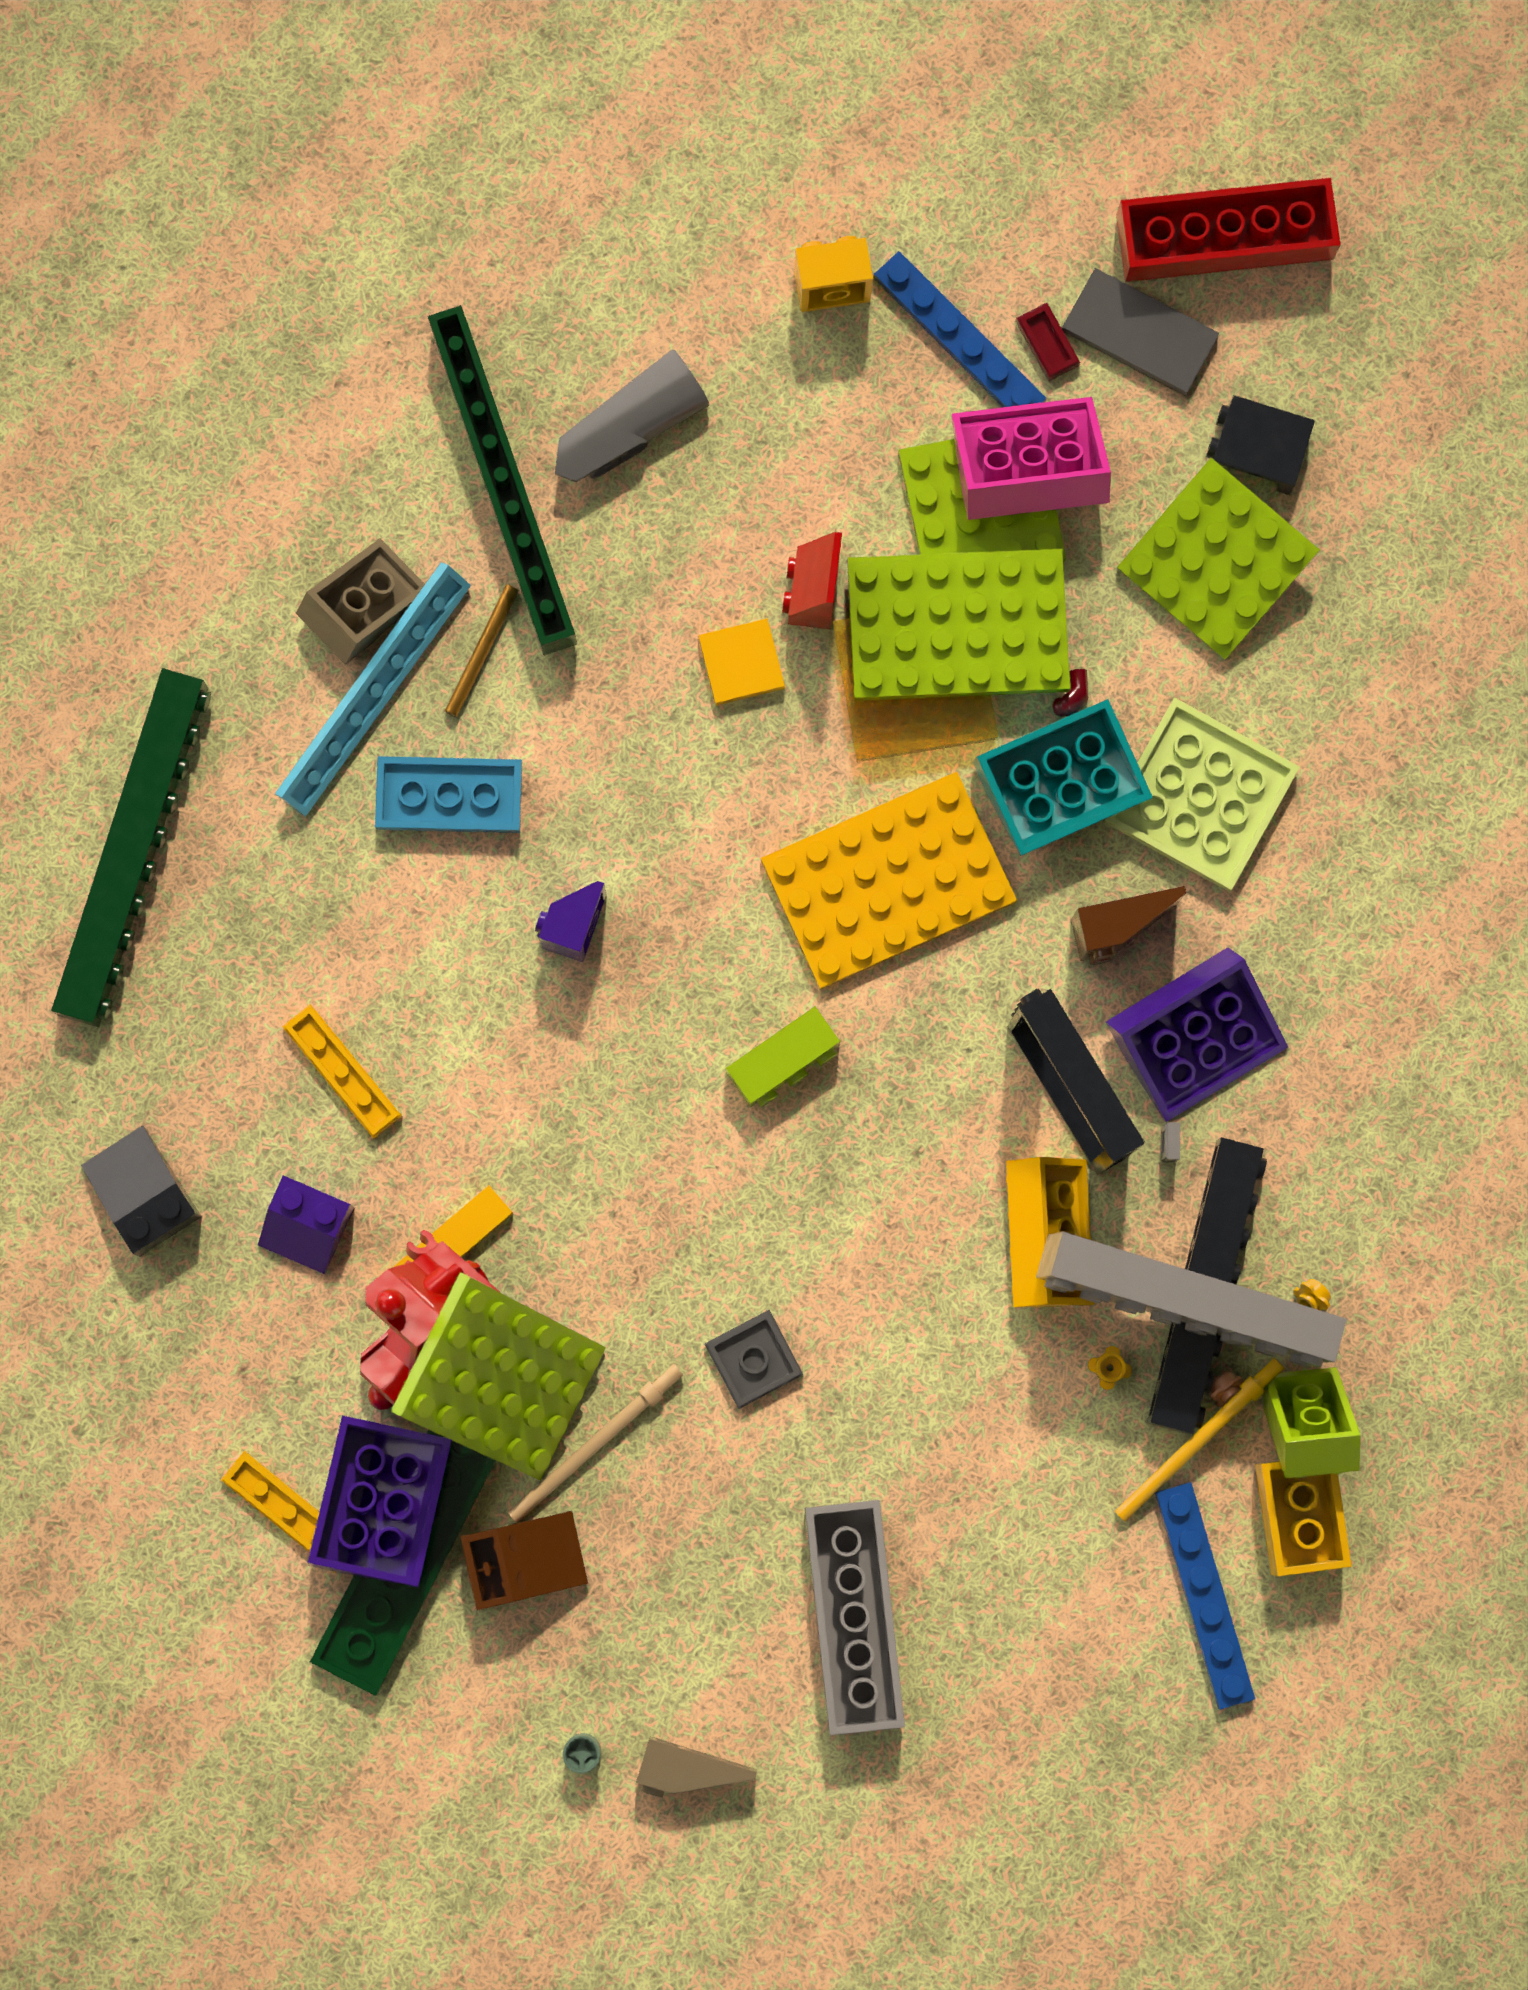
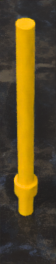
(1251, 1389)

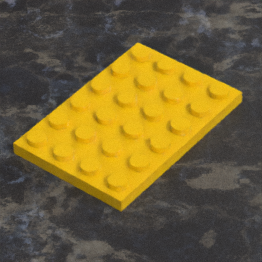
(888, 880)

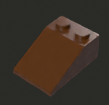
(1110, 926)

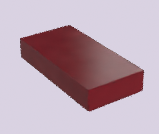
(1047, 342)

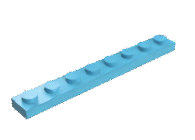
(373, 689)

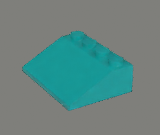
(1062, 777)

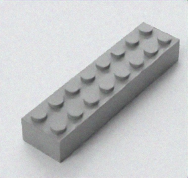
(1190, 1298)

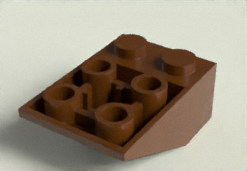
(524, 1560)

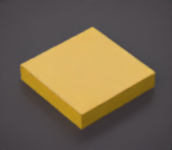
(741, 661)

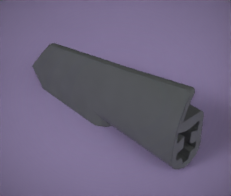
(629, 419)

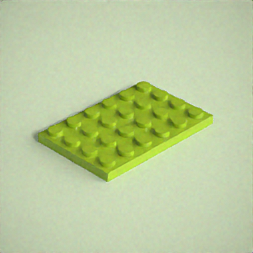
(958, 624)
(498, 1377)

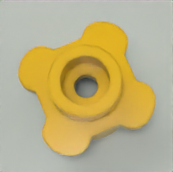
(1313, 1295)
(1119, 1371)

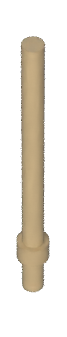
(649, 1395)

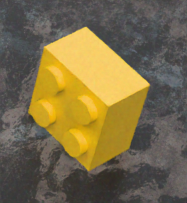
(833, 273)

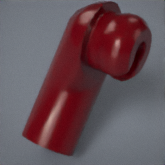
(1077, 696)

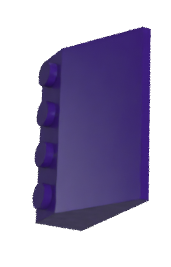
(1197, 1033)
(379, 1502)

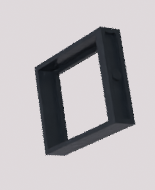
(1073, 1080)

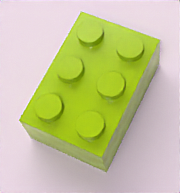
(1312, 1423)

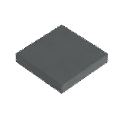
(753, 1359)

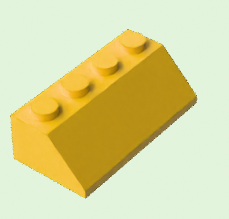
(1043, 1200)

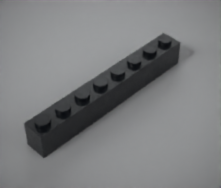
(1213, 1253)

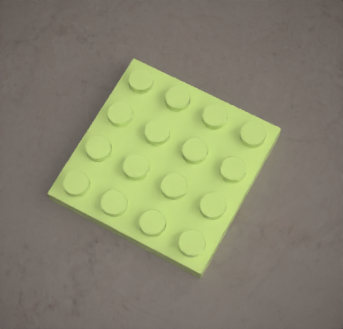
(1208, 794)

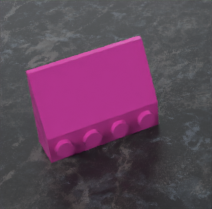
(1031, 458)

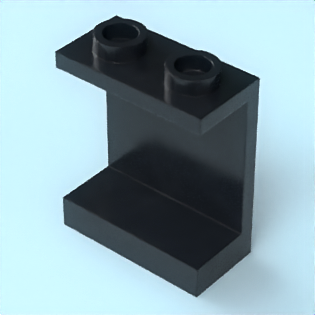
(1261, 441)

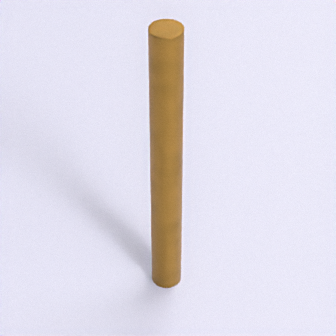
(481, 650)

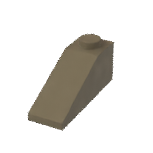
(681, 1769)

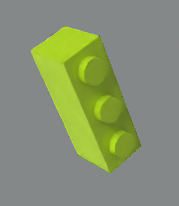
(783, 1058)

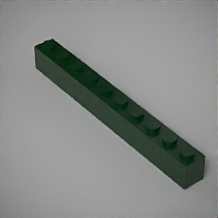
(502, 480)
(131, 847)

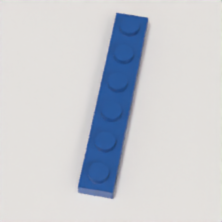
(955, 333)
(1204, 1595)

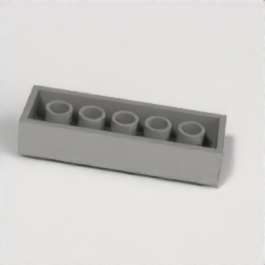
(854, 1617)

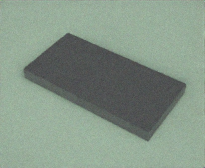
(1140, 331)

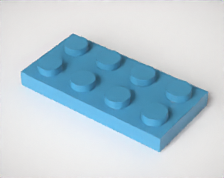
(448, 794)

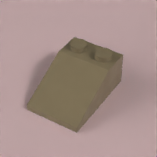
(360, 600)

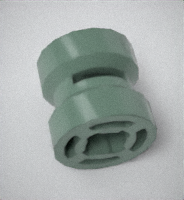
(580, 1758)

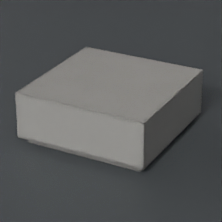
(1170, 1142)

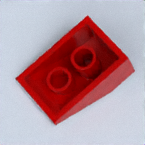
(814, 582)

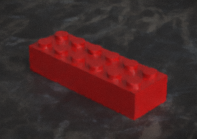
(1228, 229)

